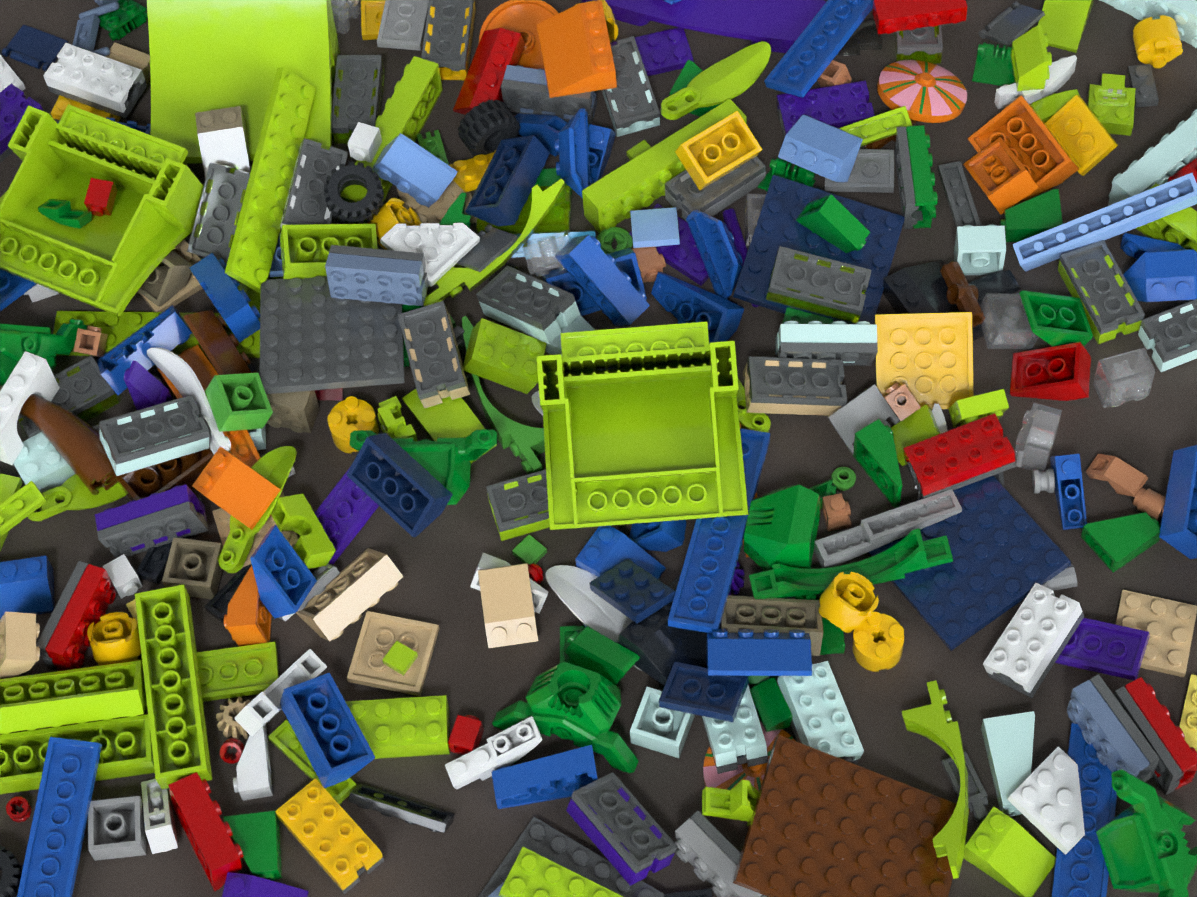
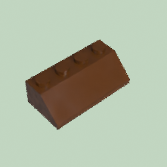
(217, 344)
(164, 475)

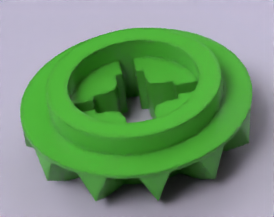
(622, 237)

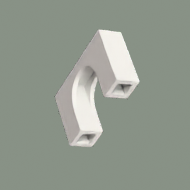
(29, 377)

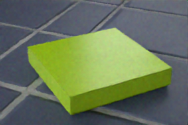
(914, 429)

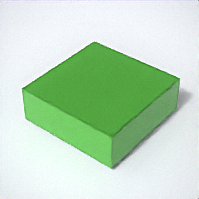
(529, 550)

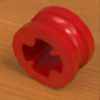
(225, 756)
(23, 816)

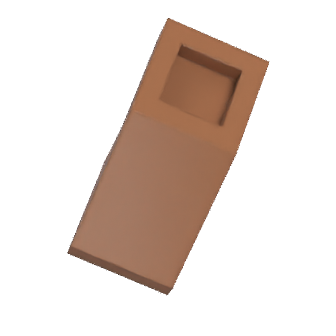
(1120, 475)

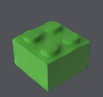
(238, 402)

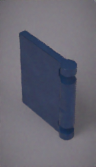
(34, 47)

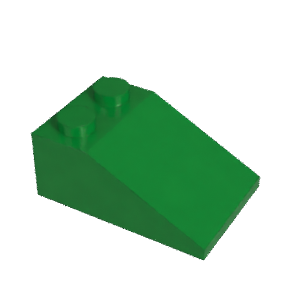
(1056, 318)
(877, 456)

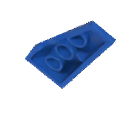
(694, 305)
(659, 535)

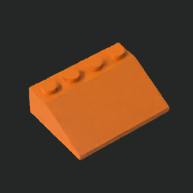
(577, 51)
(1031, 144)

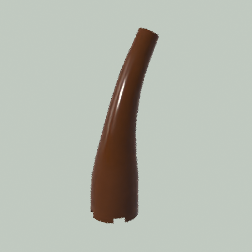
(74, 441)

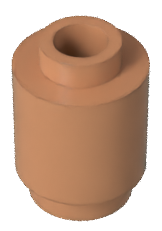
(1150, 502)

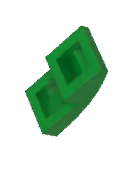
(61, 212)

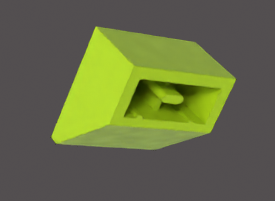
(1031, 60)

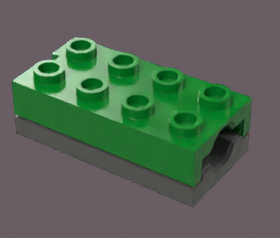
(915, 177)

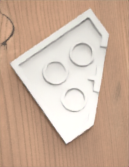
(440, 244)
(1053, 800)

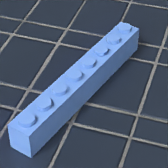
(1107, 222)

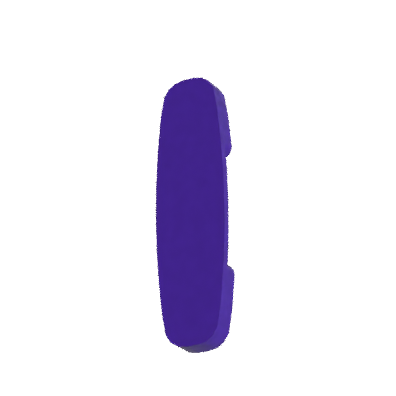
(754, 20)

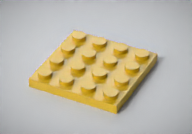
(926, 354)

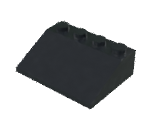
(921, 291)
(663, 645)

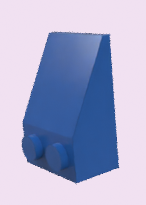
(611, 547)
(280, 575)

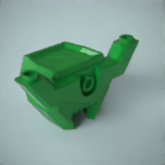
(37, 341)
(444, 459)
(785, 526)
(574, 707)
(1146, 841)

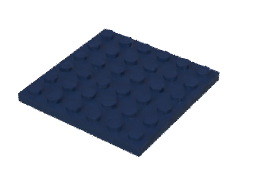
(779, 227)
(993, 568)

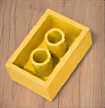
(718, 150)

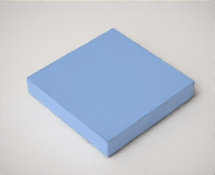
(654, 227)

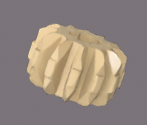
(227, 716)

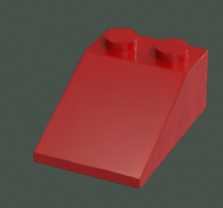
(1052, 373)

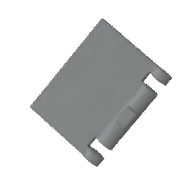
(860, 413)

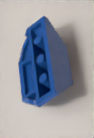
(574, 152)
(717, 251)
(1164, 276)

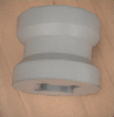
(1043, 481)

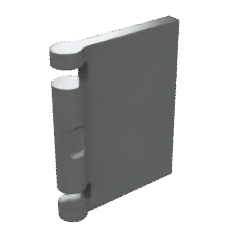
(1011, 23)
(488, 249)

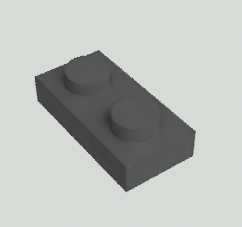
(1142, 79)

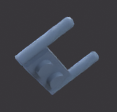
(88, 27)

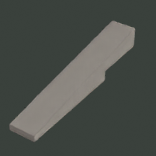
(885, 528)

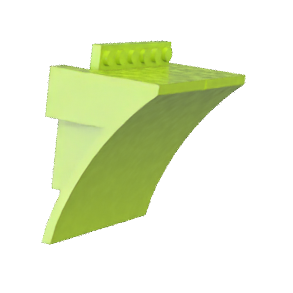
(228, 56)
(111, 253)
(643, 436)

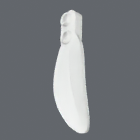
(188, 384)
(573, 589)

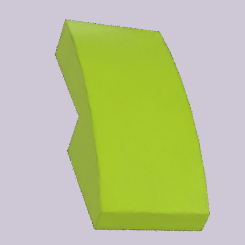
(1052, 104)

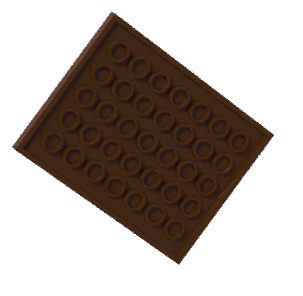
(841, 831)

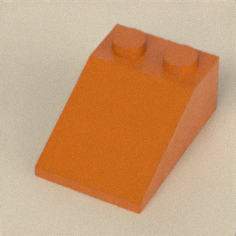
(1000, 175)
(236, 487)
(247, 615)

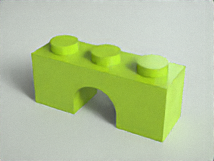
(296, 515)

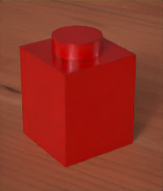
(100, 197)
(465, 734)

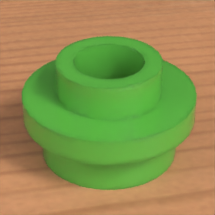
(846, 484)

